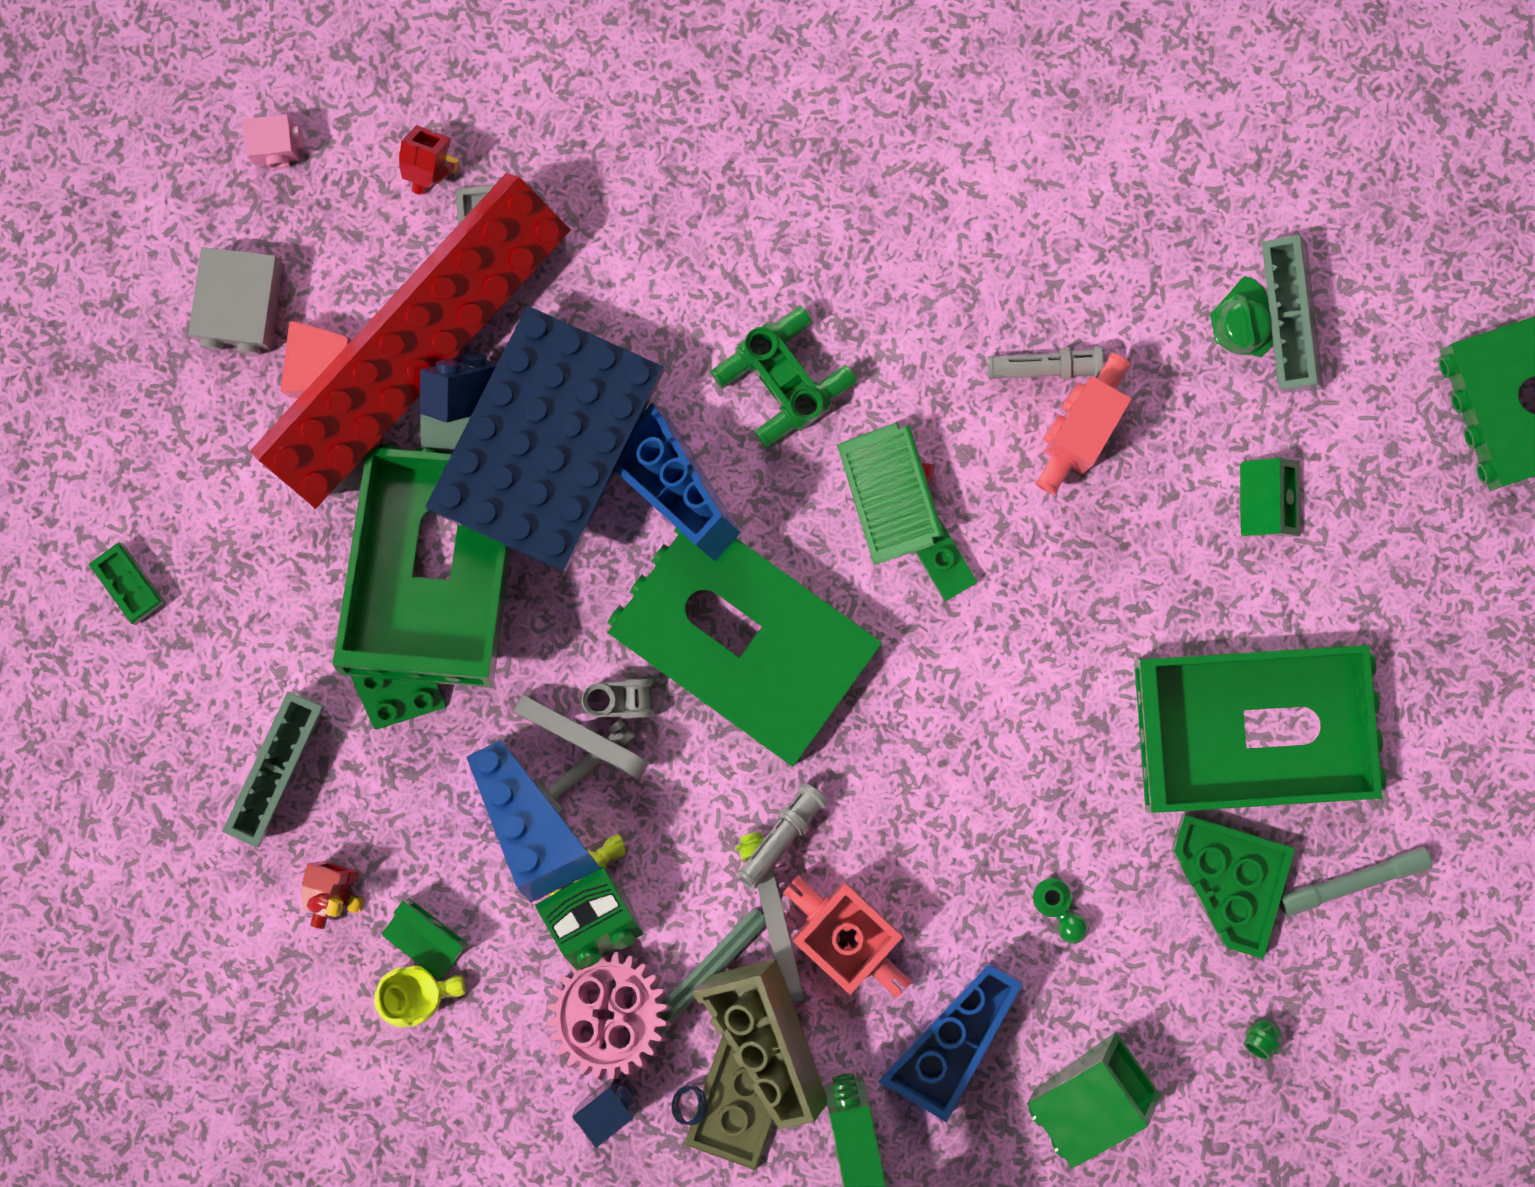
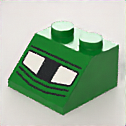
(590, 919)

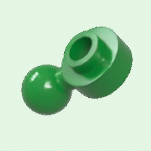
(1071, 926)

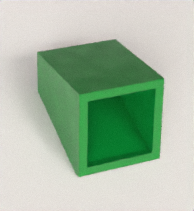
(1095, 1102)

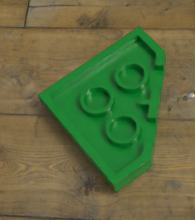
(1234, 879)

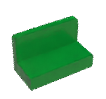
(1270, 497)
(424, 938)

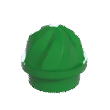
(1264, 1039)

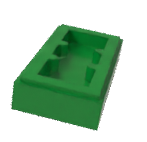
(946, 566)
(127, 583)

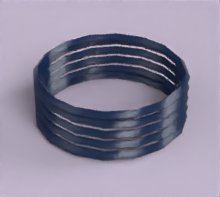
(702, 1107)

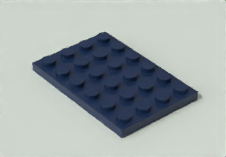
(545, 439)

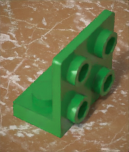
(397, 700)

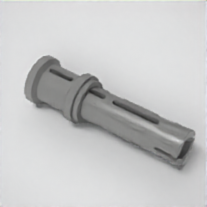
(1061, 364)
(792, 823)

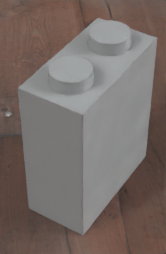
(236, 300)

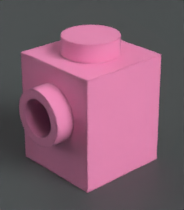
(272, 141)

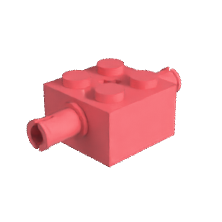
(1087, 425)
(847, 962)

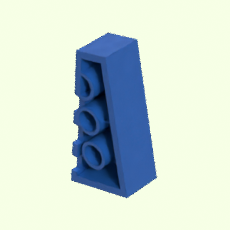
(673, 482)
(531, 833)
(951, 1047)

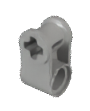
(622, 699)

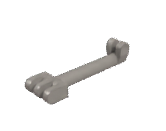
(620, 735)

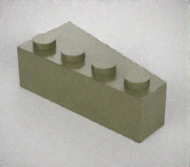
(767, 1039)

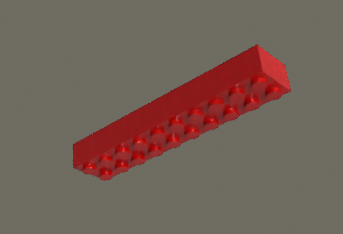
(420, 324)

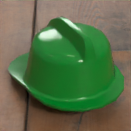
(1243, 320)

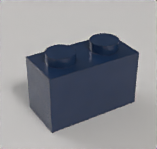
(454, 387)
(607, 1110)

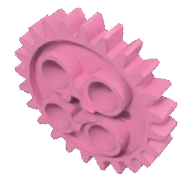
(641, 1019)

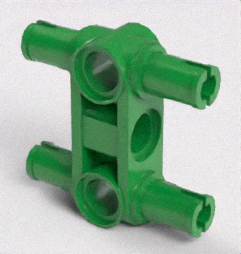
(783, 376)

